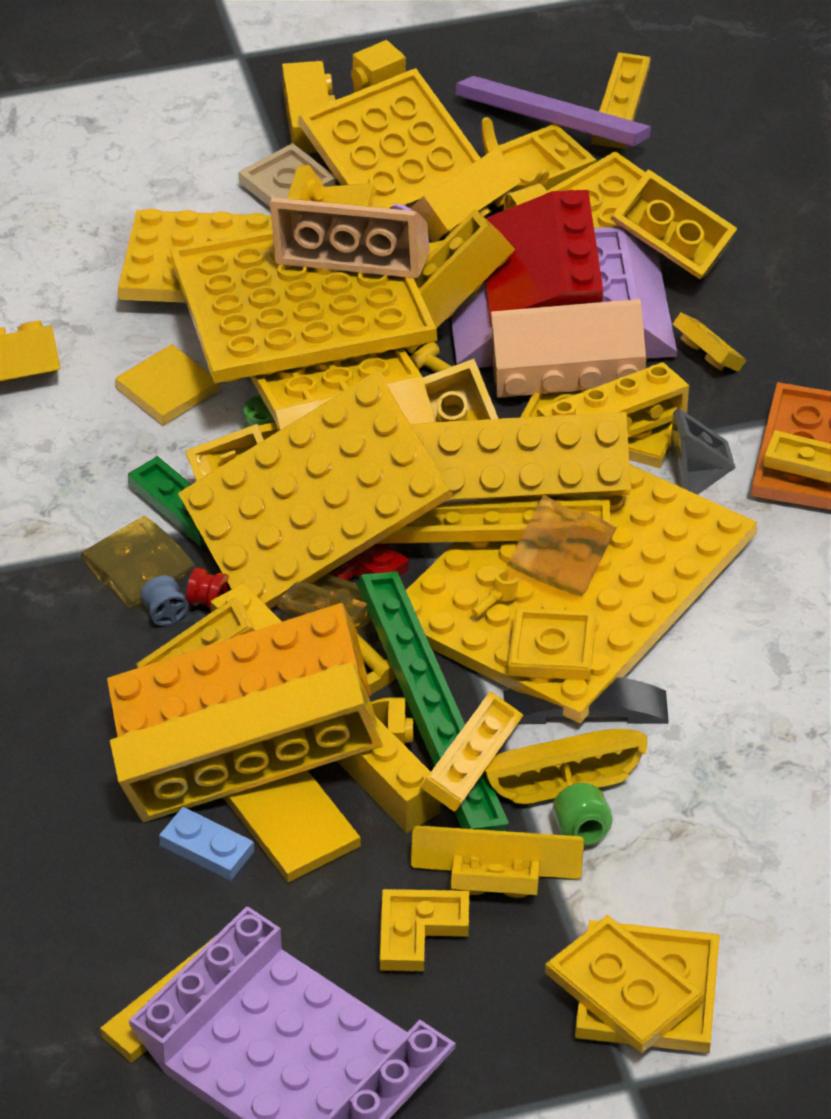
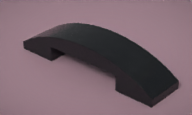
(622, 698)

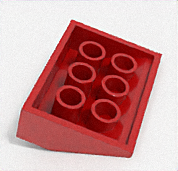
(552, 256)

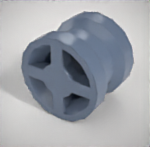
(164, 600)

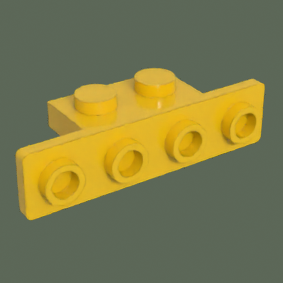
(496, 859)

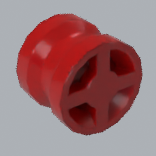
(205, 587)

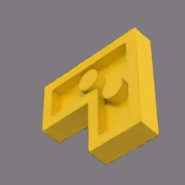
(417, 914)

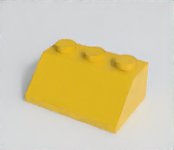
(674, 224)

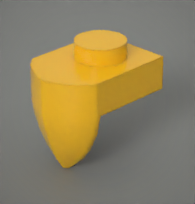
(392, 714)

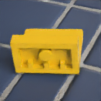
(309, 187)

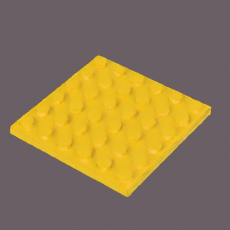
(284, 317)

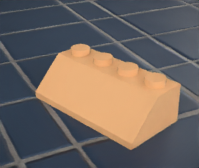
(349, 237)
(566, 347)

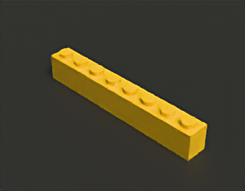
(386, 773)

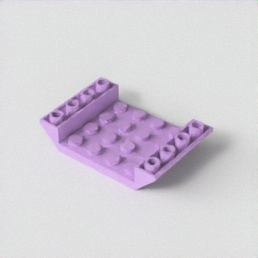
(628, 272)
(277, 1038)

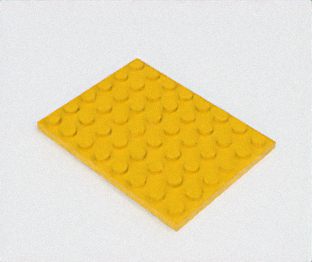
(653, 569)

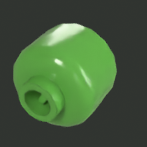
(582, 812)

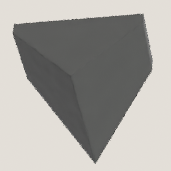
(698, 453)

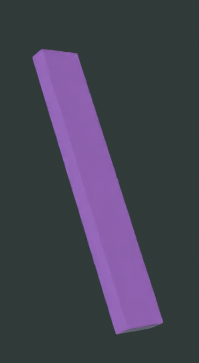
(553, 111)

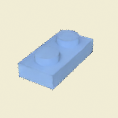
(206, 843)

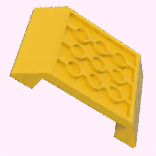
(300, 390)

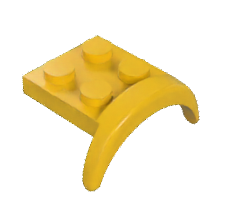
(541, 156)

